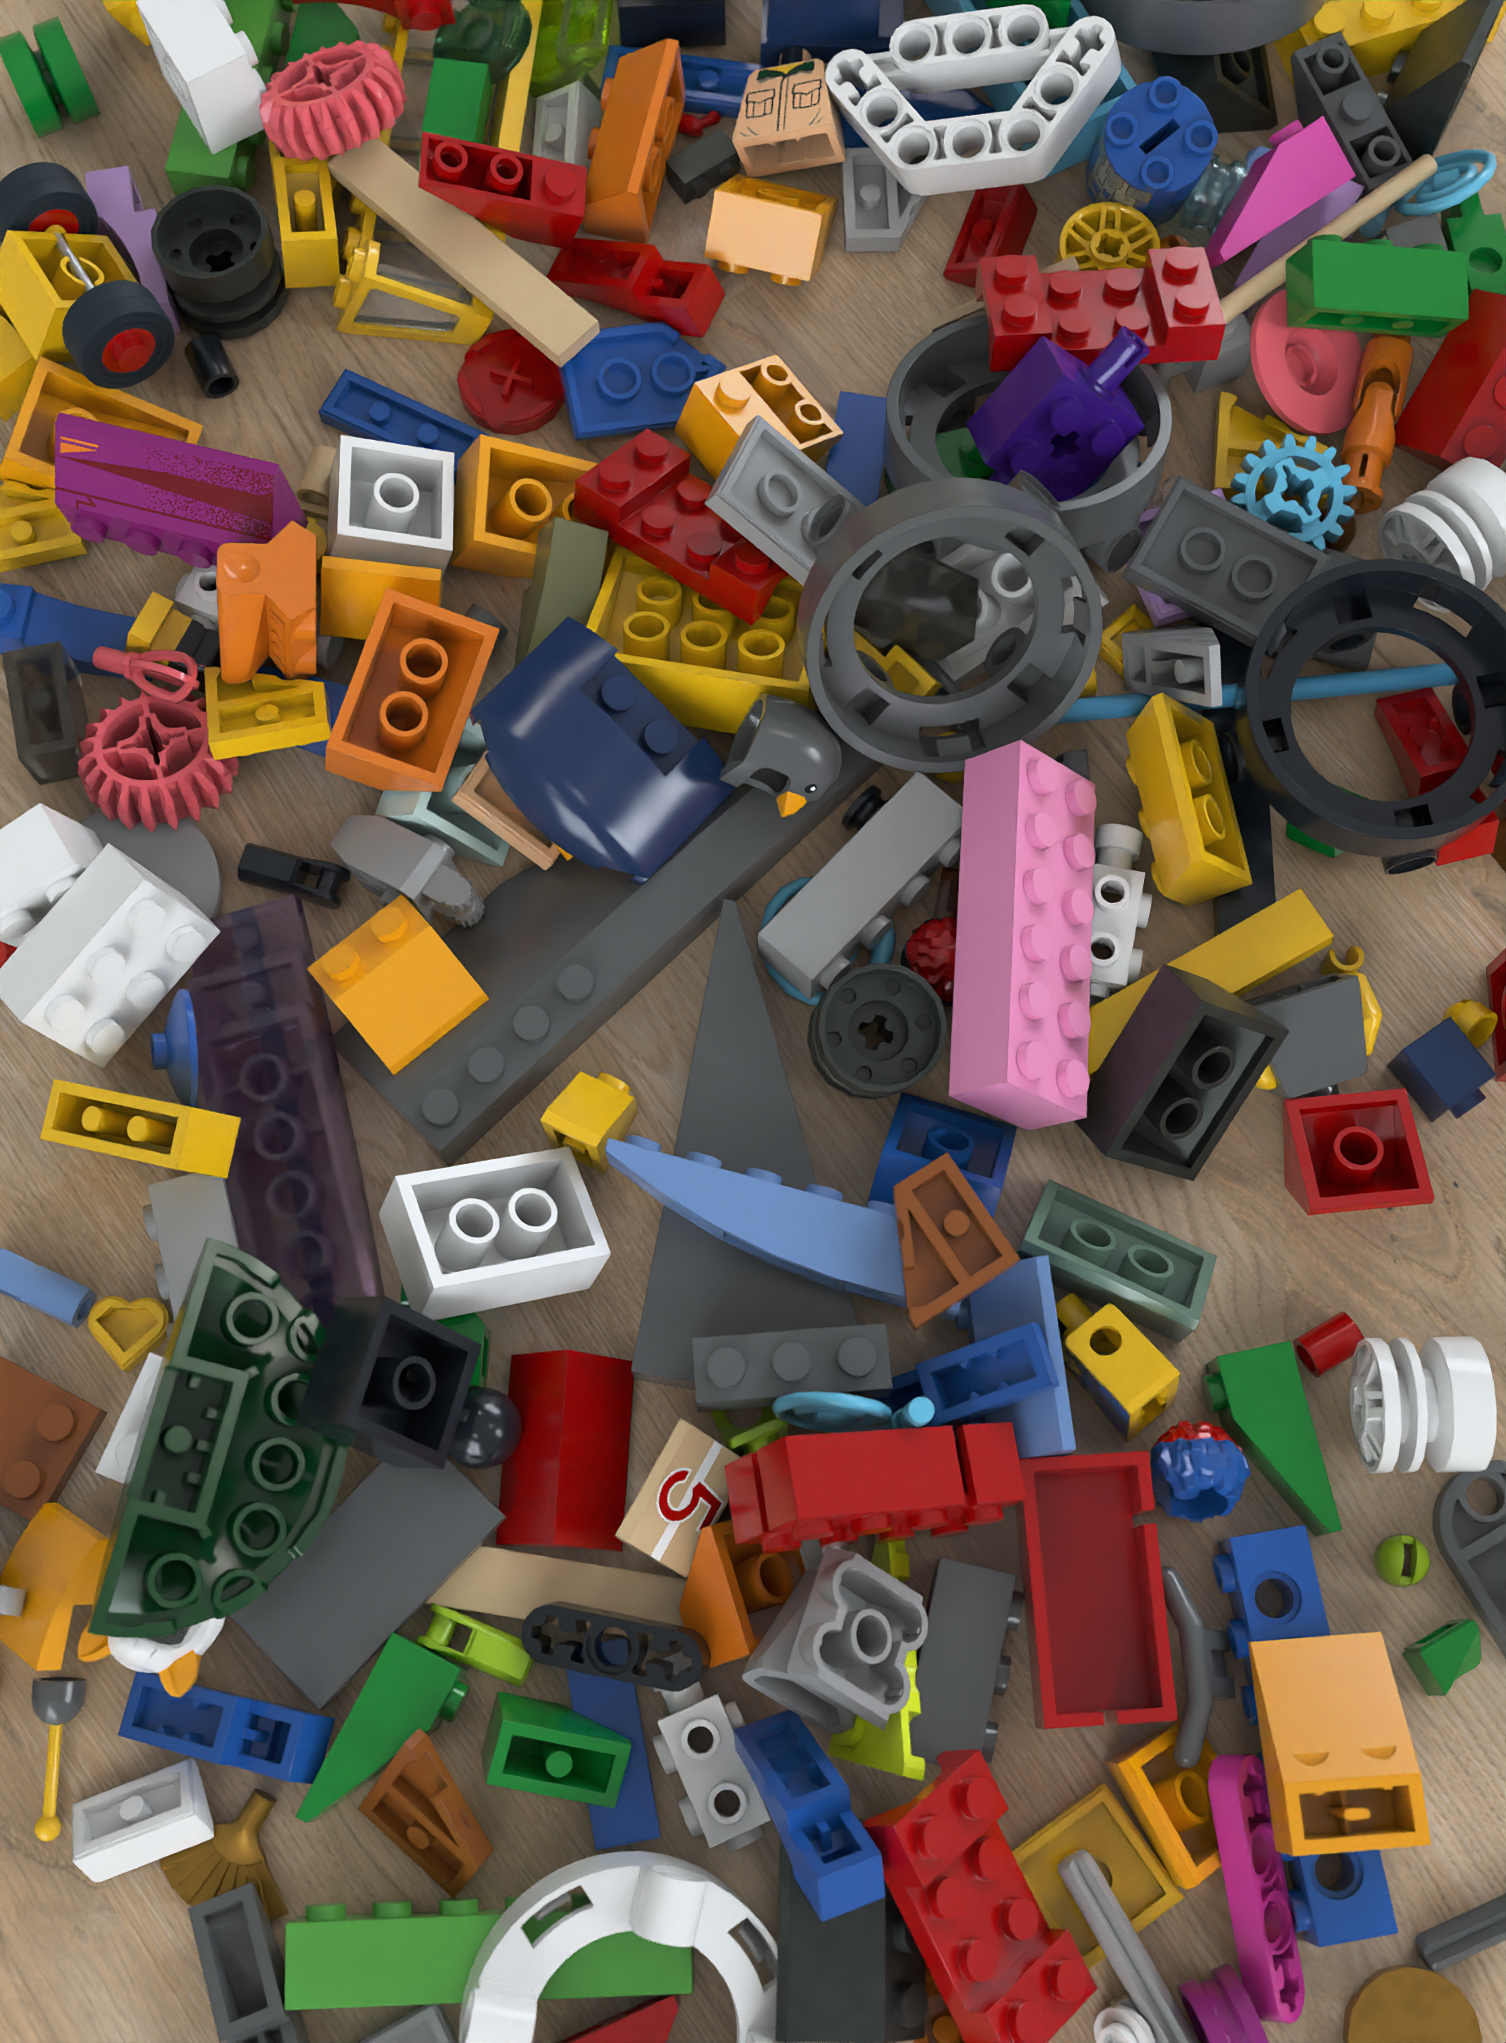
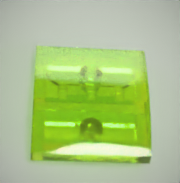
(569, 42)

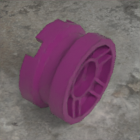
(1221, 2009)

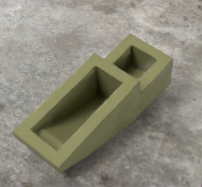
(563, 581)

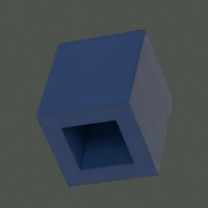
(1442, 1071)

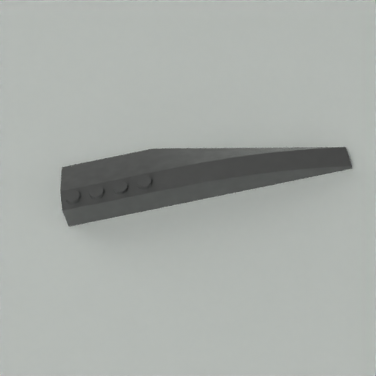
(570, 952)

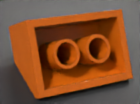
(634, 140)
(409, 696)

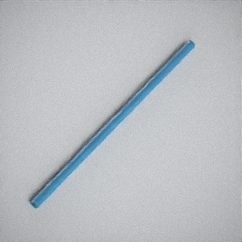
(1304, 689)

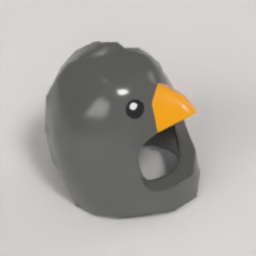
(784, 753)

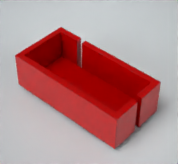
(873, 1484)
(1093, 1592)

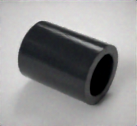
(211, 366)

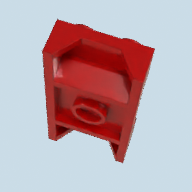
(1166, 304)
(660, 515)
(974, 1911)

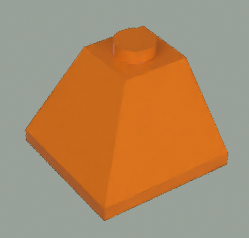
(735, 1592)

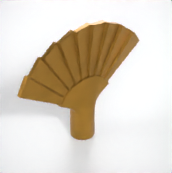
(228, 1860)

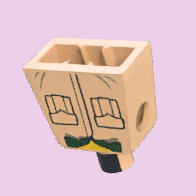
(788, 118)

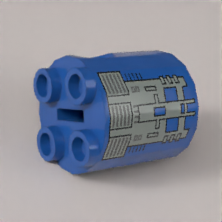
(1152, 149)

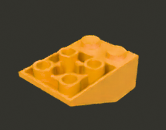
(1336, 1746)

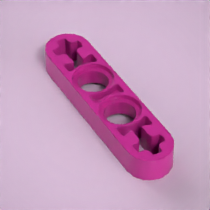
(1256, 1888)

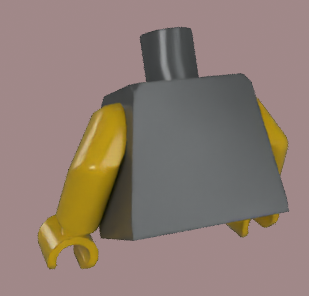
(1330, 1029)

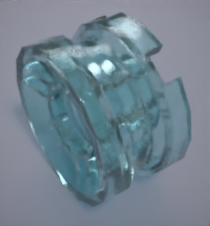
(1213, 194)

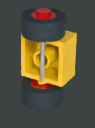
(71, 286)

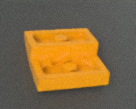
(59, 1568)

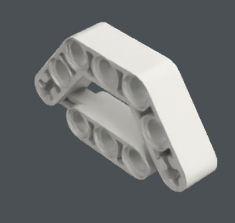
(1060, 62)

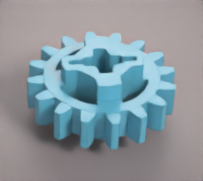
(1284, 476)

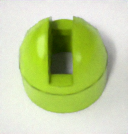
(1390, 1560)

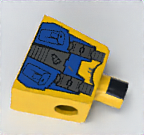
(1128, 1385)

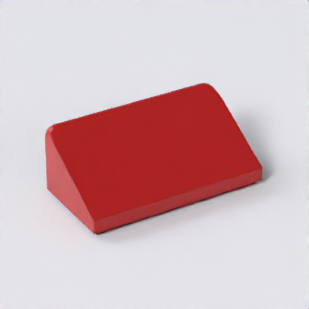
(993, 227)

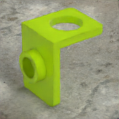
(749, 1439)

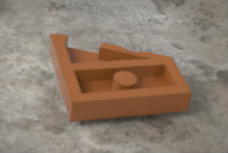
(945, 1240)
(40, 1438)
(428, 1815)

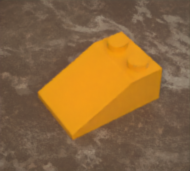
(58, 389)
(504, 501)

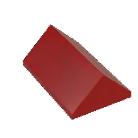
(573, 1454)

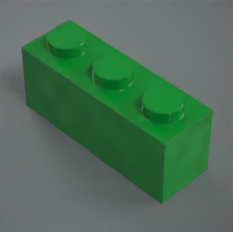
(1376, 287)

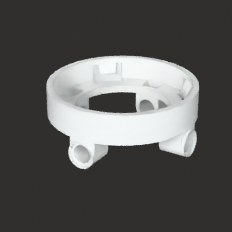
(628, 1891)

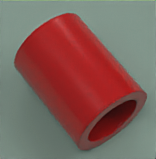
(1328, 1344)

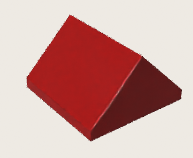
(1354, 1152)

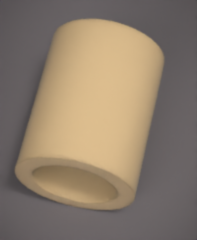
(316, 477)

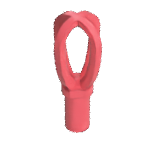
(138, 665)

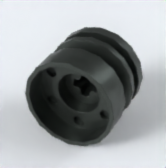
(220, 261)
(907, 1017)

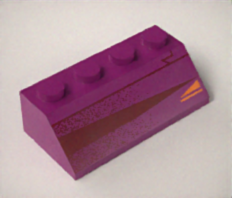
(166, 492)

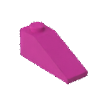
(1279, 186)

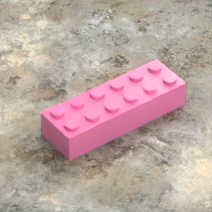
(1023, 939)

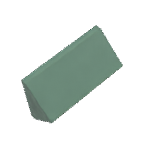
(1119, 1261)

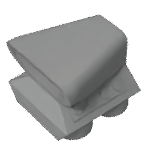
(841, 1644)

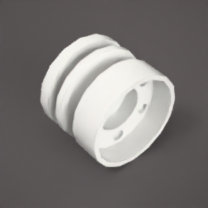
(1453, 525)
(1423, 1405)

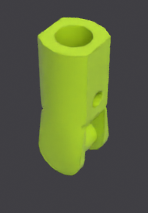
(486, 1650)

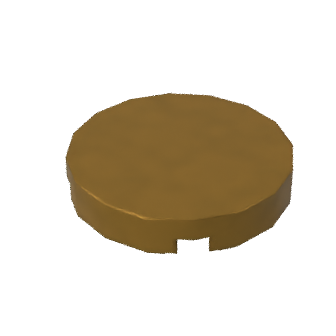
(1409, 2007)

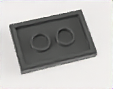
(1221, 562)

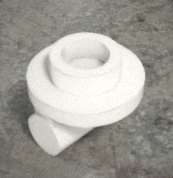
(1122, 2024)

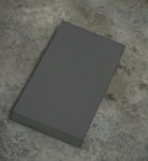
(368, 1574)

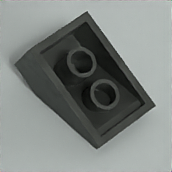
(1436, 74)

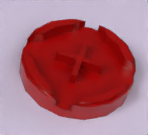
(509, 384)

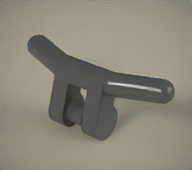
(1202, 1668)

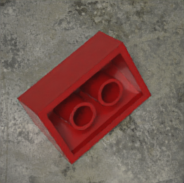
(1463, 393)

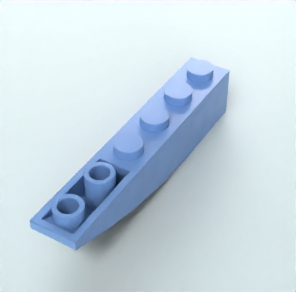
(781, 1225)

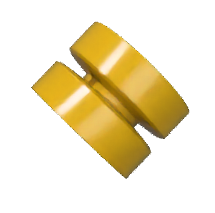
(1107, 237)

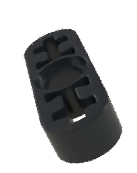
(573, 1619)

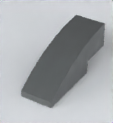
(244, 1970)

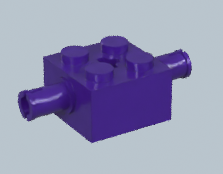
(1060, 416)

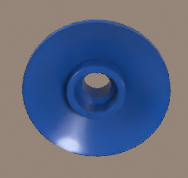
(178, 1050)

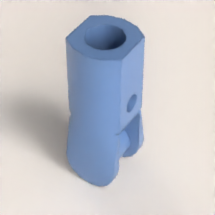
(44, 1289)

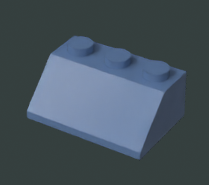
(1014, 1299)

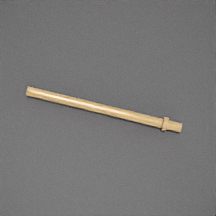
(1342, 225)

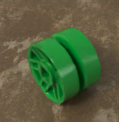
(47, 77)

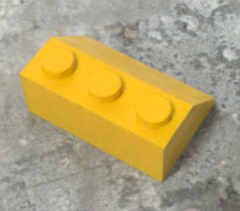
(1185, 803)

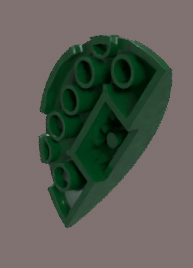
(220, 1468)

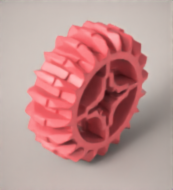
(332, 100)
(124, 768)

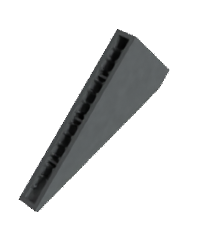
(746, 1118)

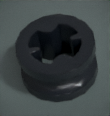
(863, 808)

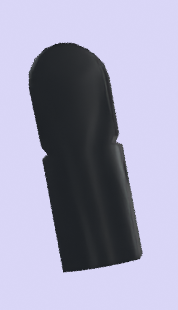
(288, 872)

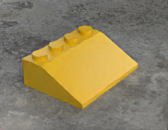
(695, 652)

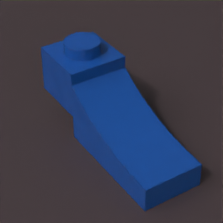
(38, 619)
(978, 1377)
(228, 1729)
(813, 1814)

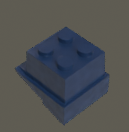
(827, 27)

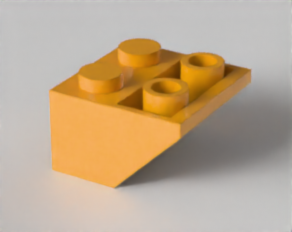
(728, 401)

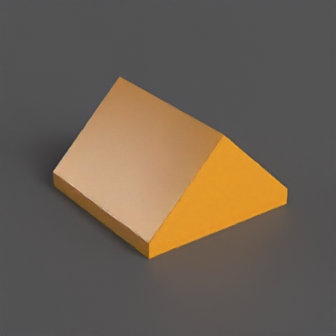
(355, 589)
(1171, 1804)

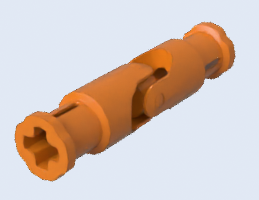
(1371, 434)

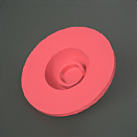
(1304, 371)

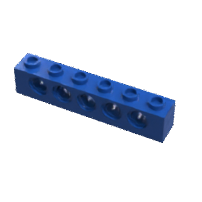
(1360, 1900)

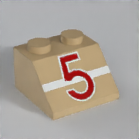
(679, 1499)

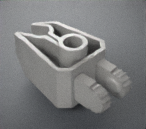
(400, 862)

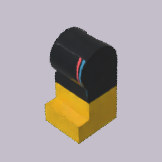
(168, 629)

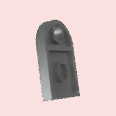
(1476, 1545)

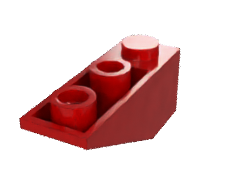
(506, 189)

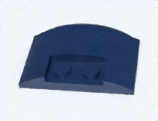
(597, 755)

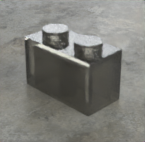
(920, 605)
(46, 710)

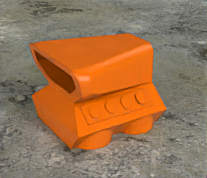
(268, 605)

